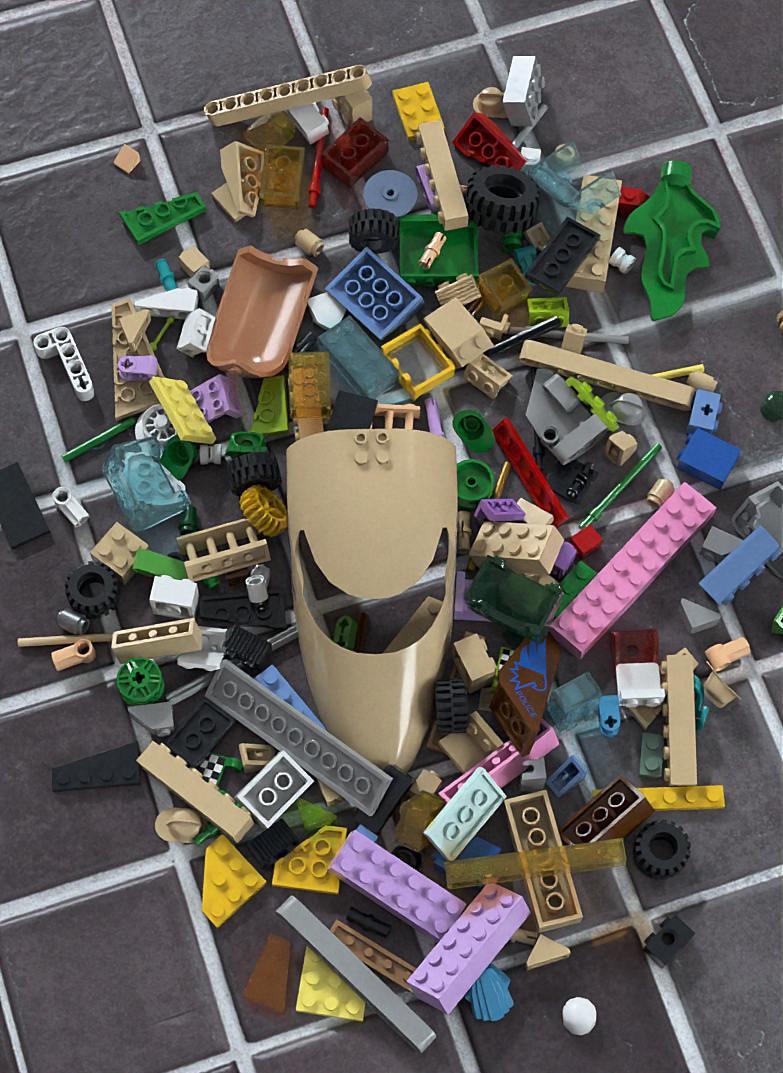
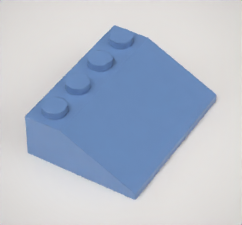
(375, 294)

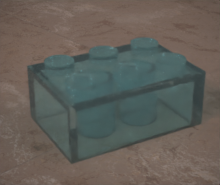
(574, 702)

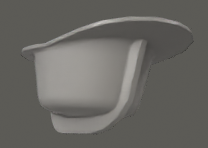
(626, 407)

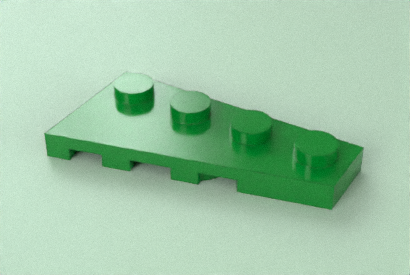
(156, 219)

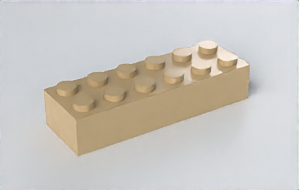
(593, 270)
(532, 828)

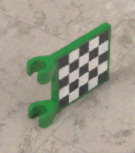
(214, 768)

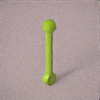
(170, 320)

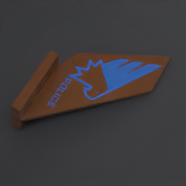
(524, 690)

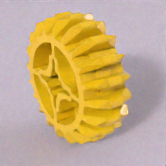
(264, 510)

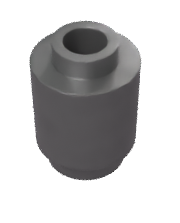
(72, 622)

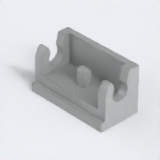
(534, 778)

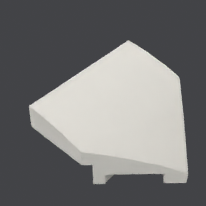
(325, 310)

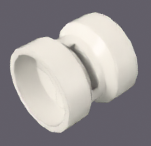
(622, 260)
(215, 454)

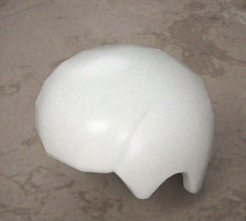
(579, 1016)

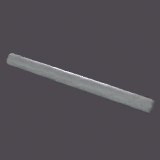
(205, 679)

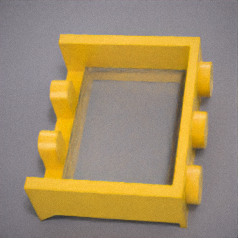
(419, 361)

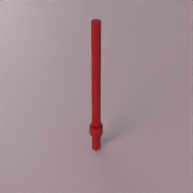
(314, 187)

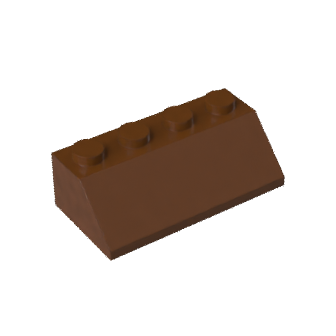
(608, 815)

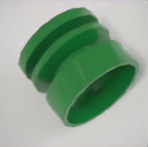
(152, 686)

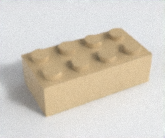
(522, 546)

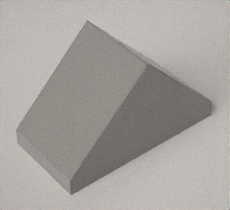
(697, 617)

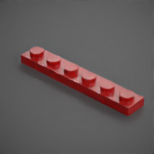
(529, 471)

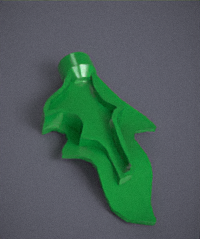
(672, 233)

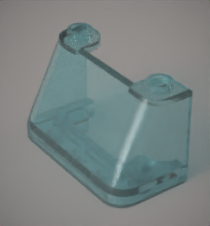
(142, 484)

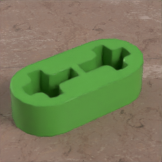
(345, 632)

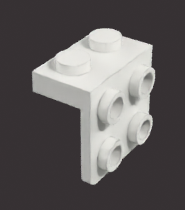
(210, 653)
(639, 684)

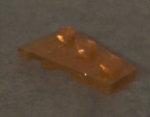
(270, 975)

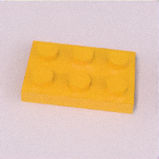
(415, 107)

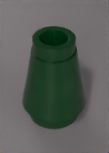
(189, 521)

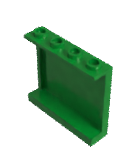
(456, 255)

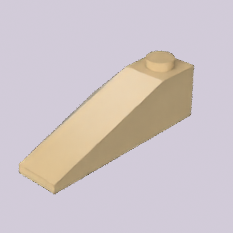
(243, 173)

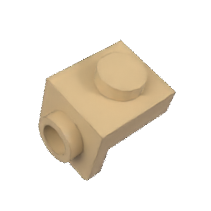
(537, 236)
(495, 329)

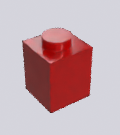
(586, 542)

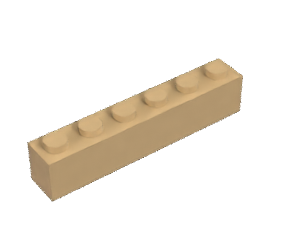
(442, 175)
(680, 721)
(196, 792)

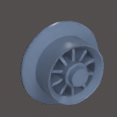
(390, 192)

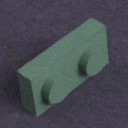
(651, 755)

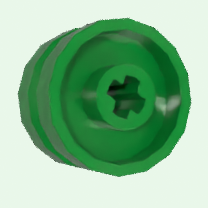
(474, 483)

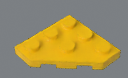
(308, 863)
(227, 881)

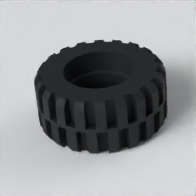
(502, 199)

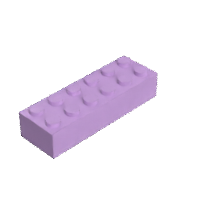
(396, 886)
(468, 947)

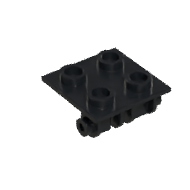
(572, 479)

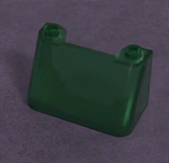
(513, 600)

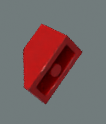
(630, 200)

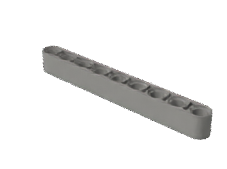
(355, 974)

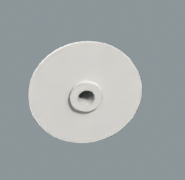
(155, 423)

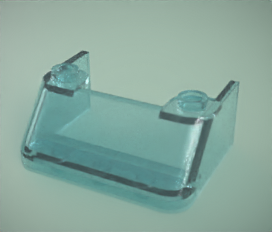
(554, 179)

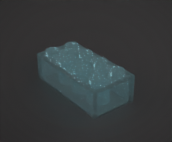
(358, 359)

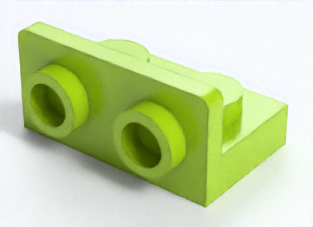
(545, 308)

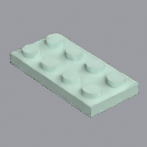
(465, 814)

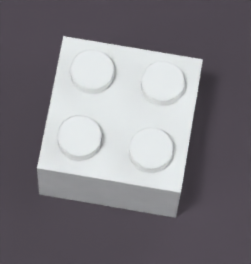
(174, 597)

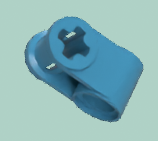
(609, 713)

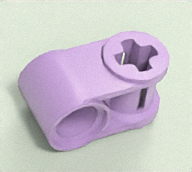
(140, 368)

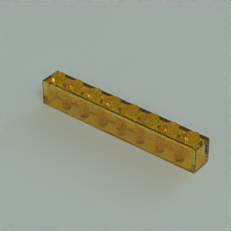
(535, 863)

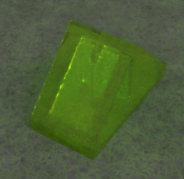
(314, 817)

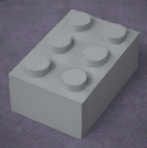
(523, 91)

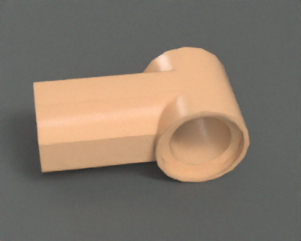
(71, 655)
(723, 655)

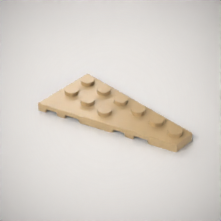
(130, 396)

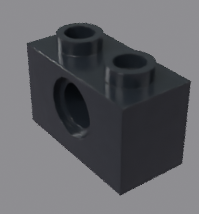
(663, 953)

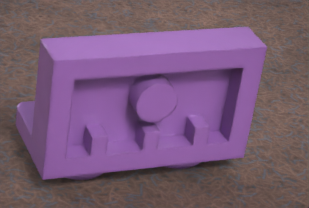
(499, 510)

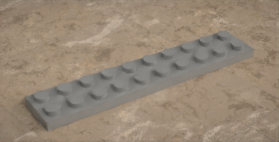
(299, 737)

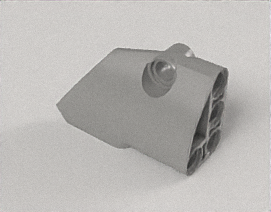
(558, 411)

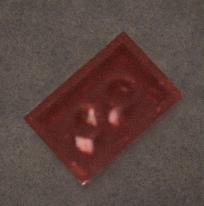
(355, 152)

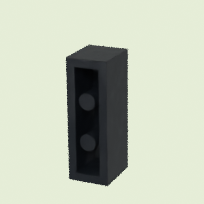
(392, 798)

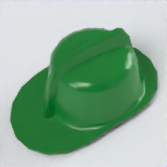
(473, 430)
(178, 456)

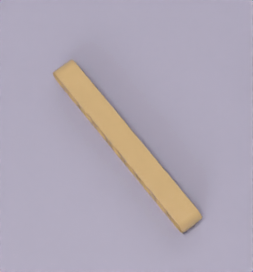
(288, 95)
(607, 375)

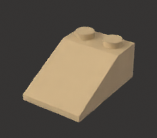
(458, 333)

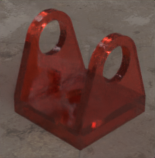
(643, 640)

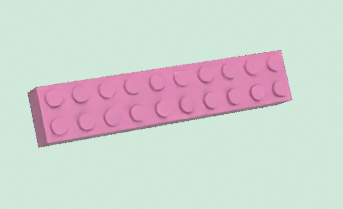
(631, 570)

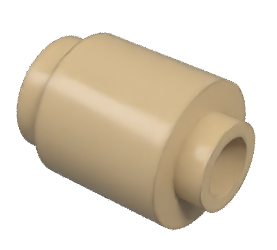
(309, 242)
(702, 381)
(660, 493)

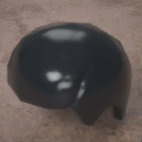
(408, 856)

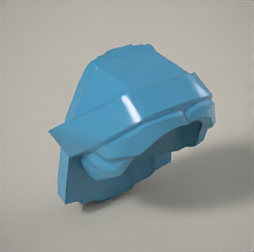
(490, 995)

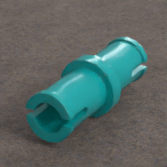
(166, 276)

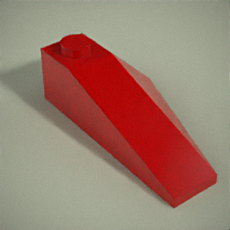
(487, 143)

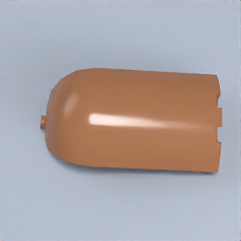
(260, 314)

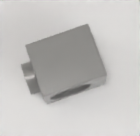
(204, 290)

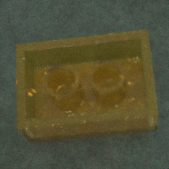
(282, 176)
(309, 385)

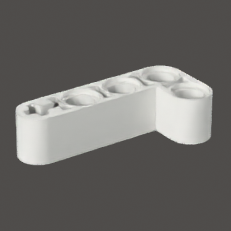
(70, 364)

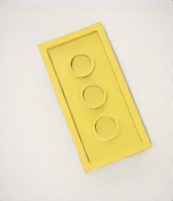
(182, 410)

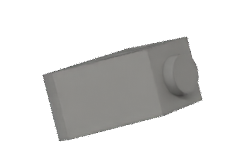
(719, 545)
(155, 717)

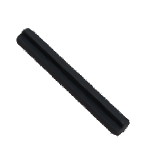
(528, 334)

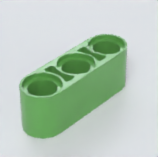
(156, 564)

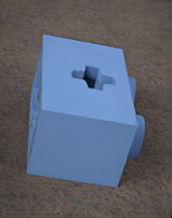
(703, 403)

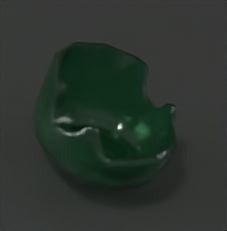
(772, 406)

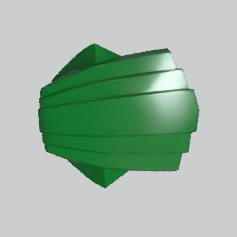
(245, 443)

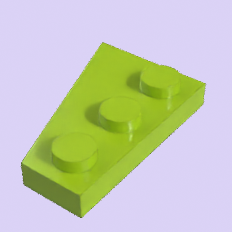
(596, 402)
(272, 410)

